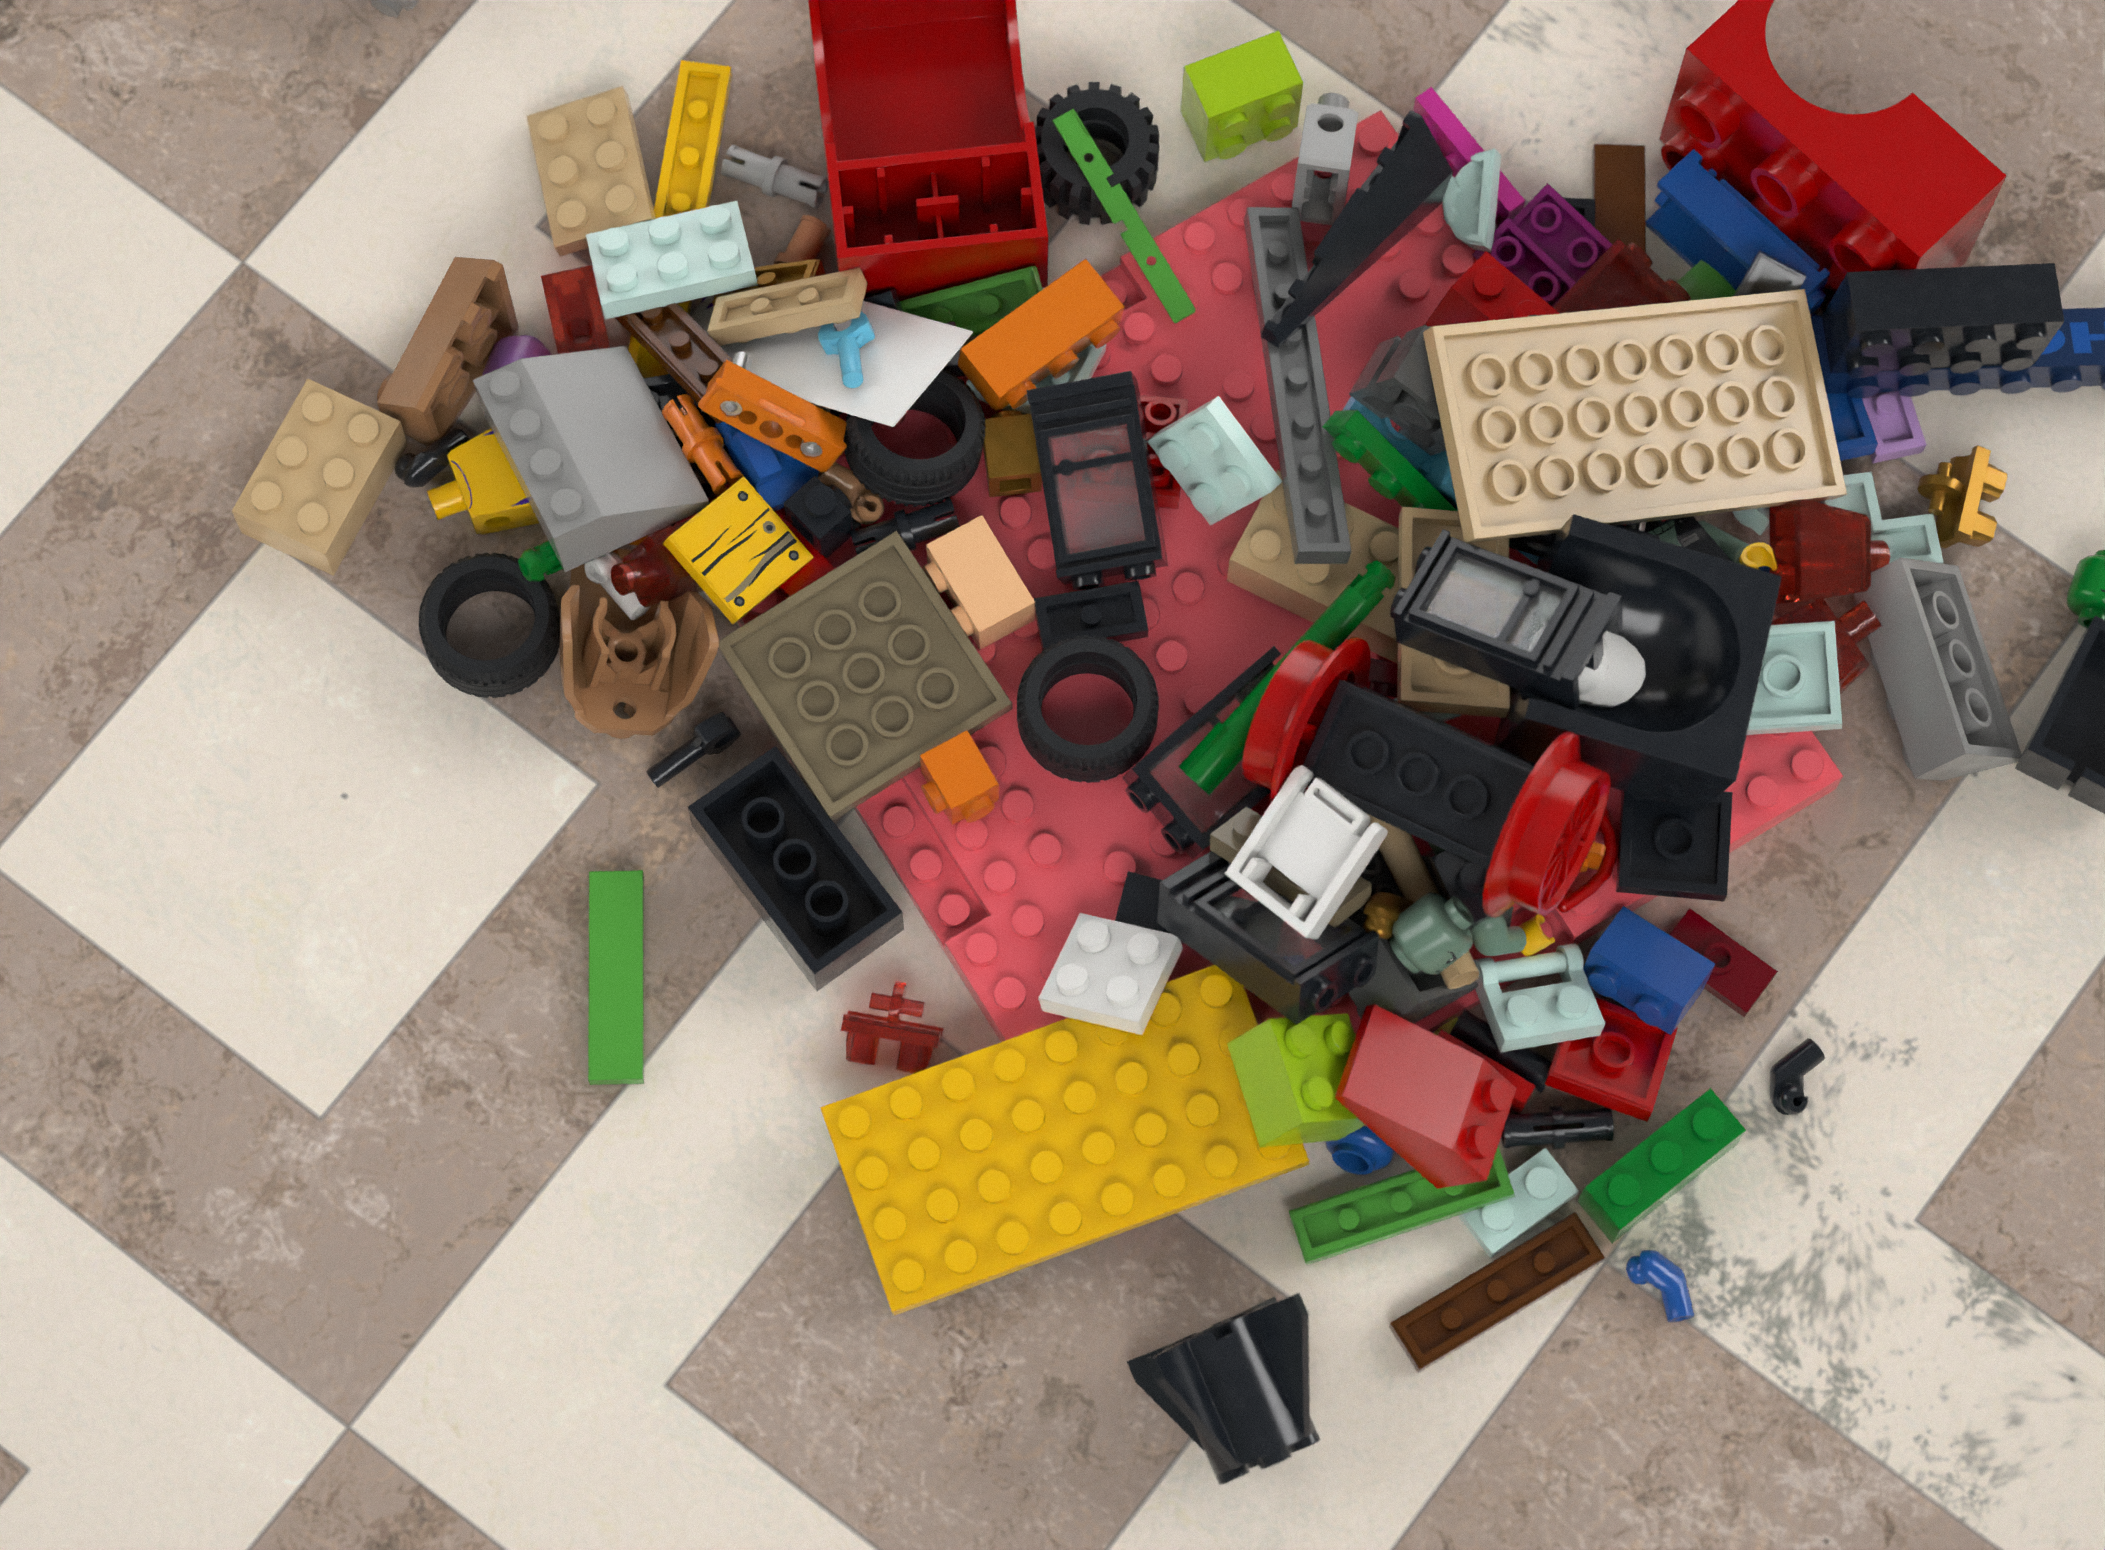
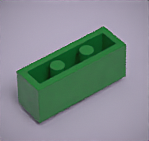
(1661, 1165)

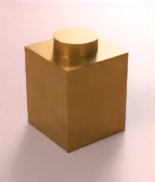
(1011, 454)

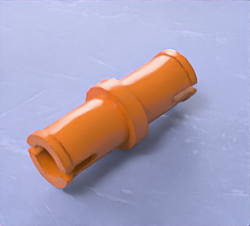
(701, 443)

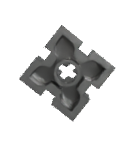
(1401, 387)

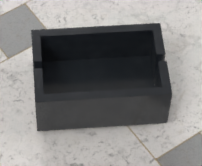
(2071, 731)

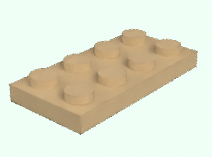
(1425, 680)

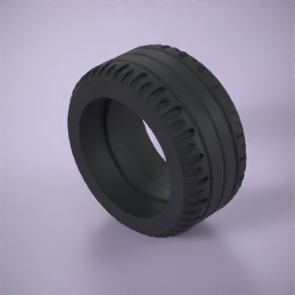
(929, 479)
(1084, 656)
(496, 676)

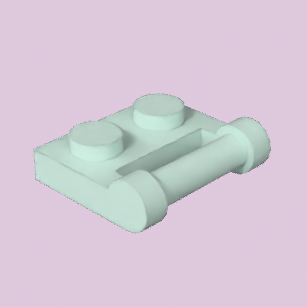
(1539, 1013)

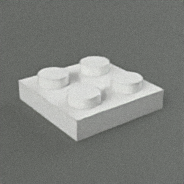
(1110, 973)

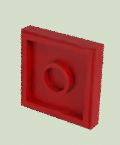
(1618, 1067)

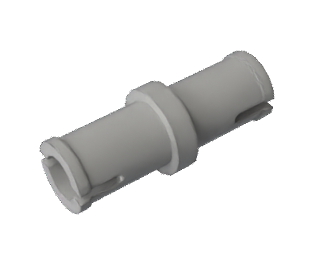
(774, 176)

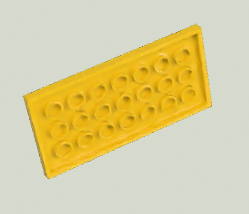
(1052, 1142)

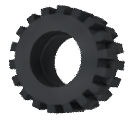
(1105, 117)

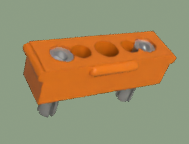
(774, 415)

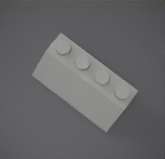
(1937, 672)

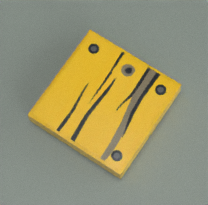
(738, 550)

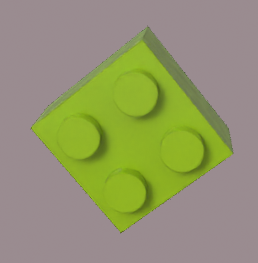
(1241, 97)
(1292, 1079)

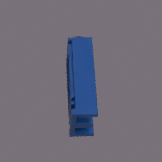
(1722, 228)

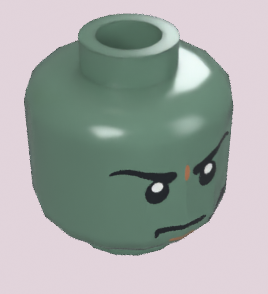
(1432, 933)

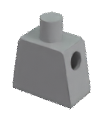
(1325, 147)

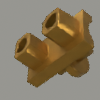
(1956, 496)

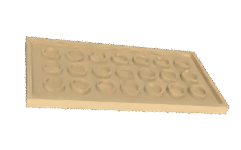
(1633, 413)

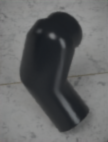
(1788, 1077)

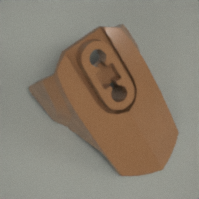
(644, 662)

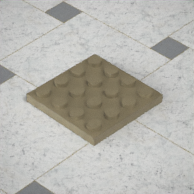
(863, 675)

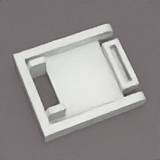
(1314, 843)

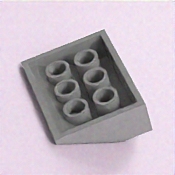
(589, 450)

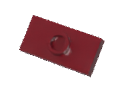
(1737, 974)

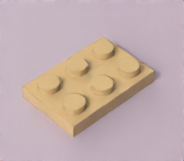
(590, 168)

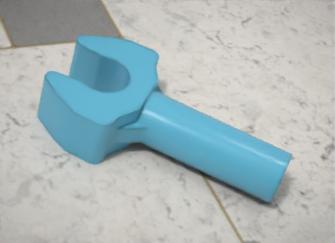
(847, 345)

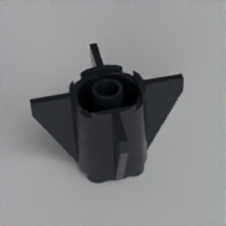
(1238, 1386)

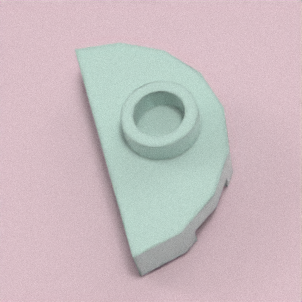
(1472, 200)

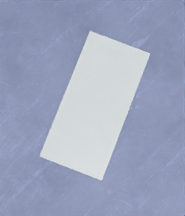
(895, 364)

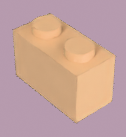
(979, 582)

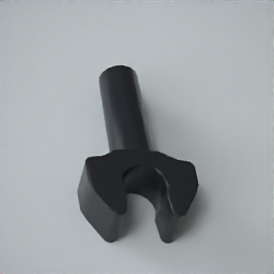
(709, 738)

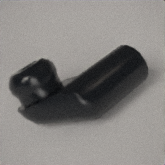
(423, 467)

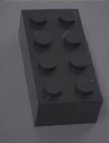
(1942, 319)
(796, 868)

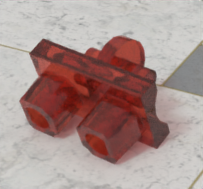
(867, 1029)

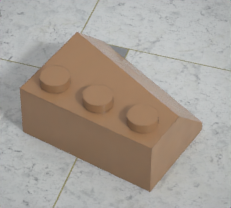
(449, 349)

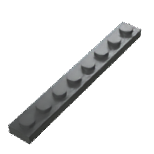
(1297, 394)

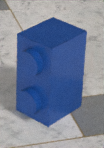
(1647, 970)

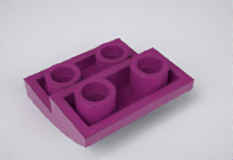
(1547, 245)

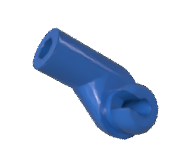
(1666, 1277)

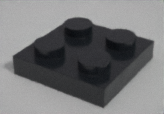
(1674, 849)

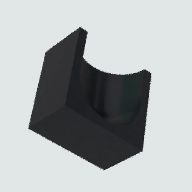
(1703, 651)

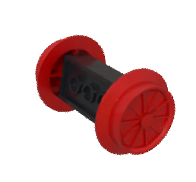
(1430, 778)

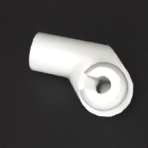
(600, 572)

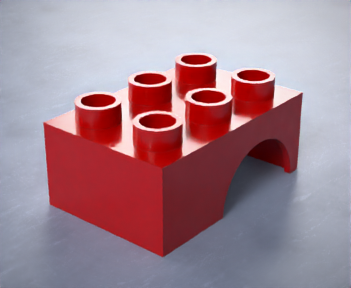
(927, 142)
(1842, 186)

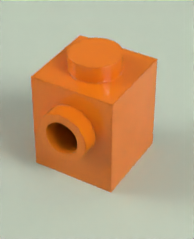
(958, 780)

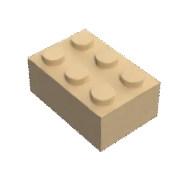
(320, 477)

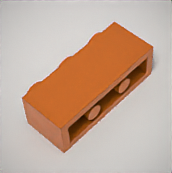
(1042, 337)

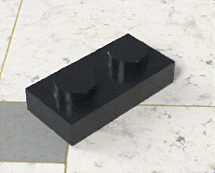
(1101, 611)

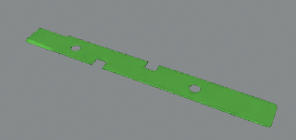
(1120, 208)

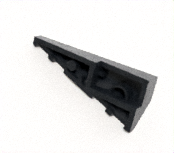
(1379, 214)

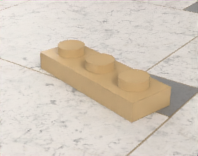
(788, 307)

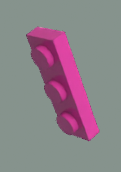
(1460, 146)

